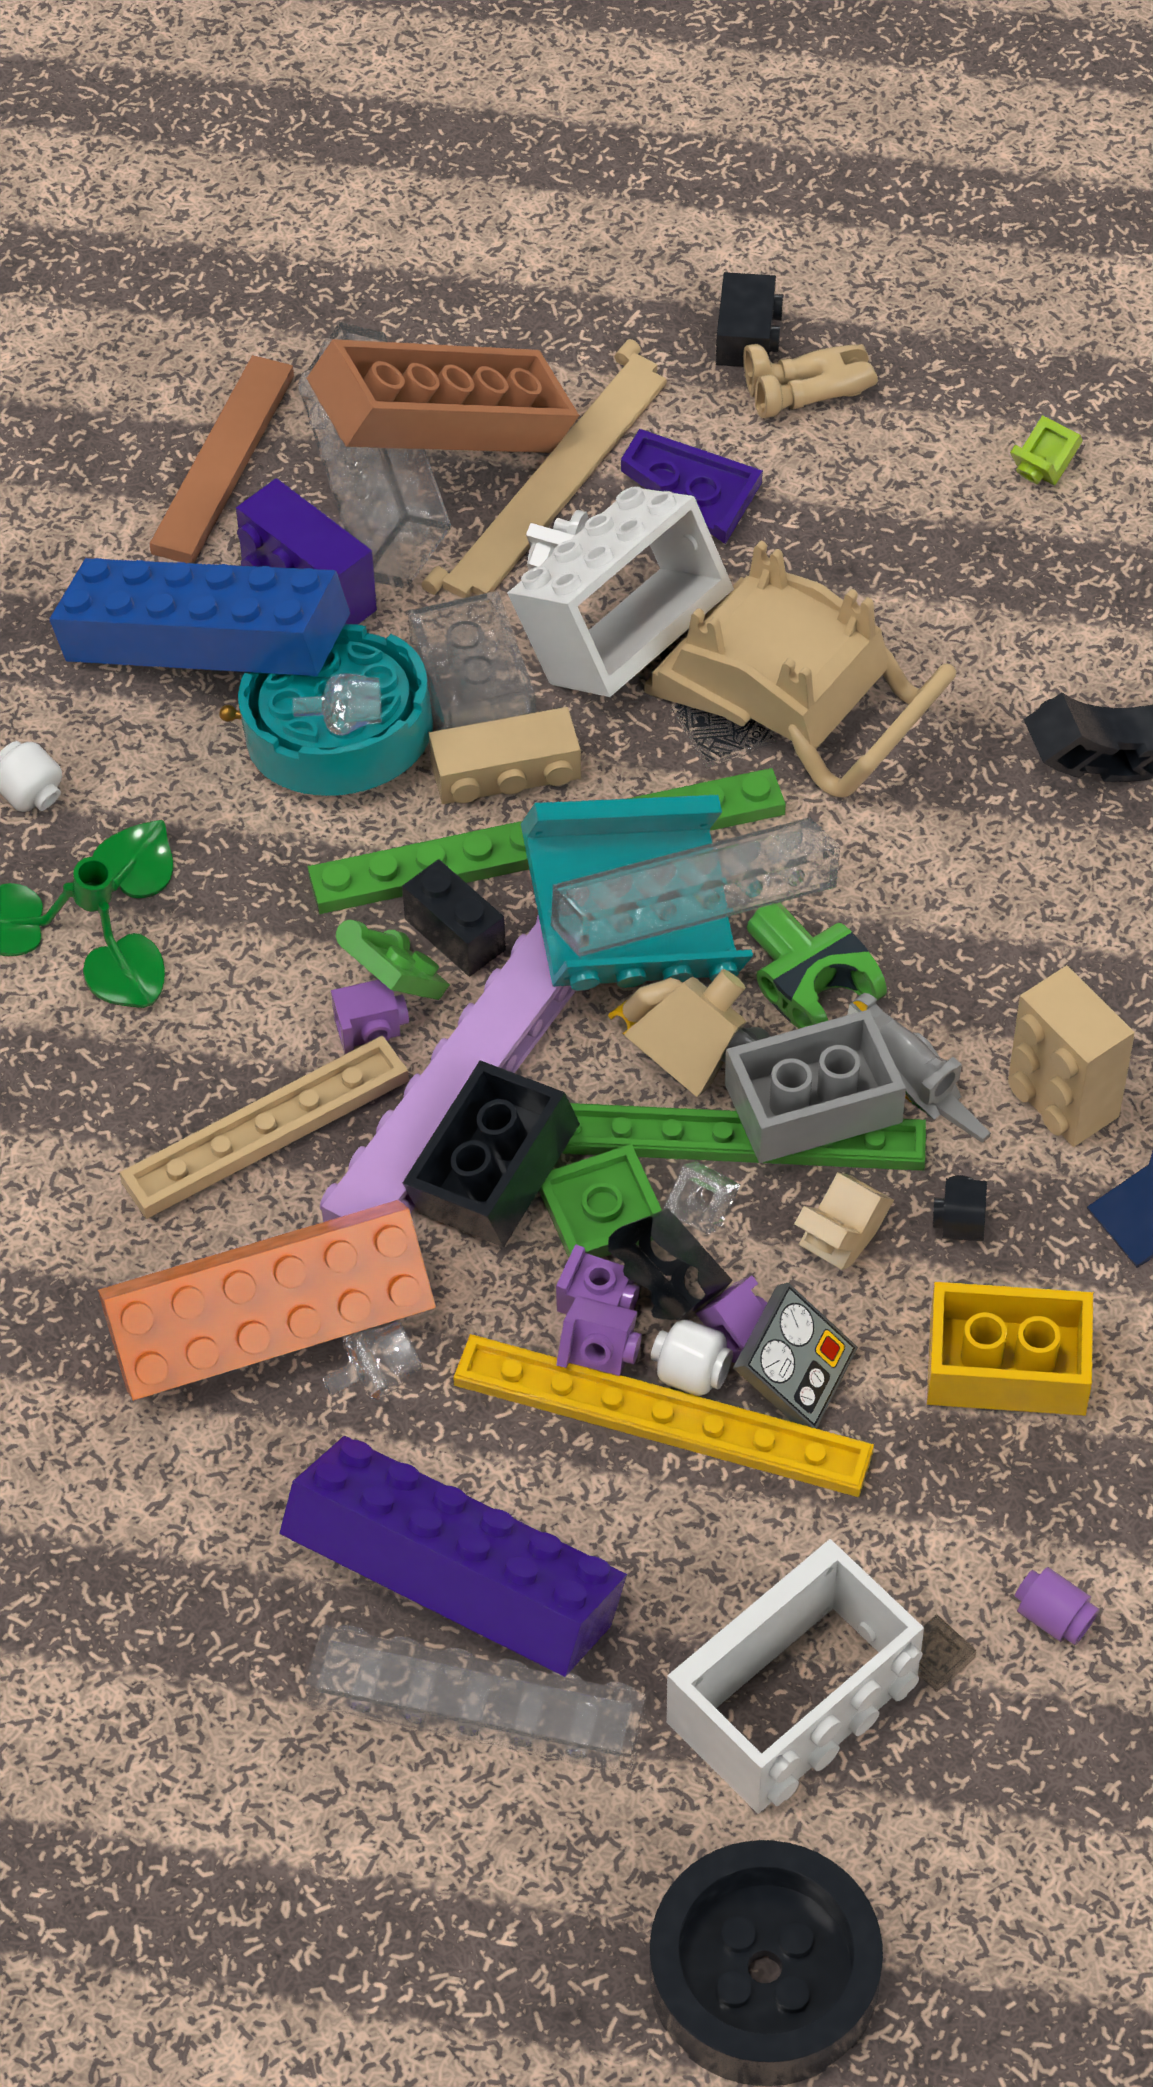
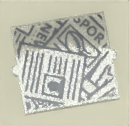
(718, 738)

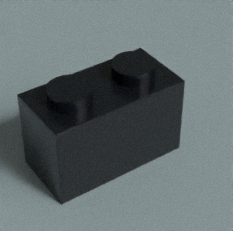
(747, 316)
(454, 917)

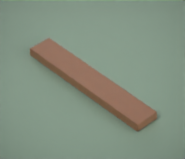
(221, 460)

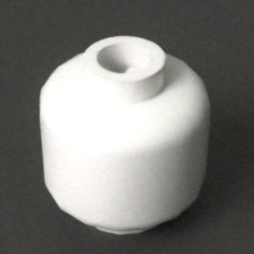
(28, 776)
(692, 1357)

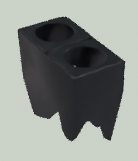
(670, 1297)

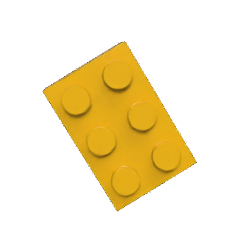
(1010, 1348)

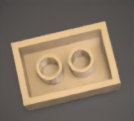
(1070, 1056)

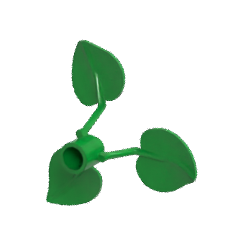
(124, 970)

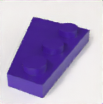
(717, 483)

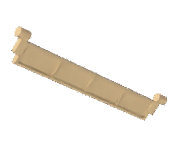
(555, 479)

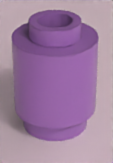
(1056, 1605)

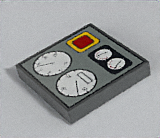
(795, 1357)

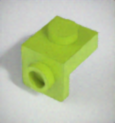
(1046, 452)

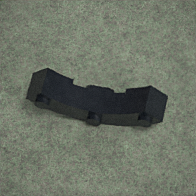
(1094, 739)

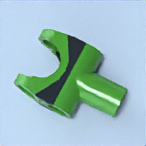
(810, 964)

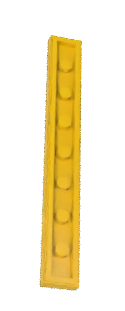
(665, 1415)

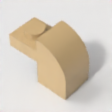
(843, 1221)

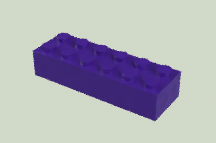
(453, 1554)

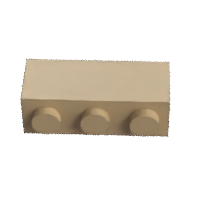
(505, 755)

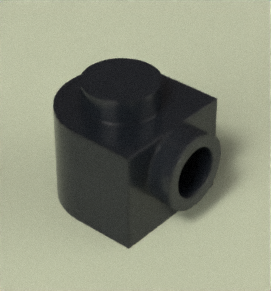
(962, 1209)

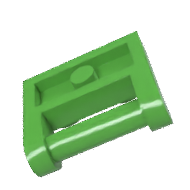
(391, 961)

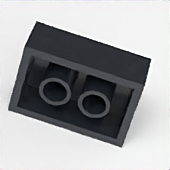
(491, 1153)

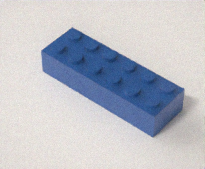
(201, 616)

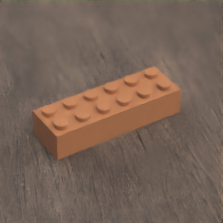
(441, 397)

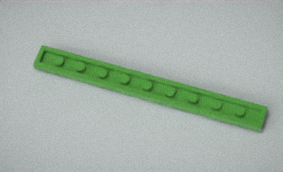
(502, 848)

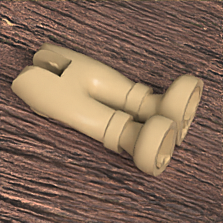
(806, 378)

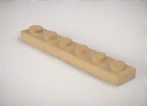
(264, 1127)

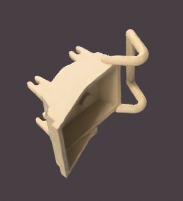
(793, 663)

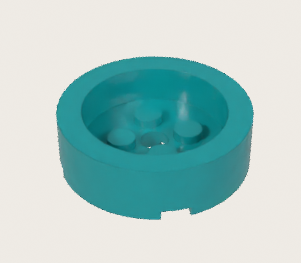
(310, 758)

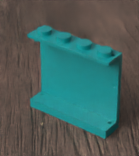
(601, 835)

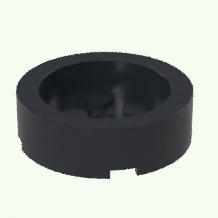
(752, 1905)

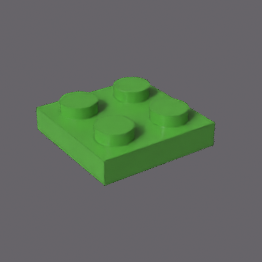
(597, 1198)

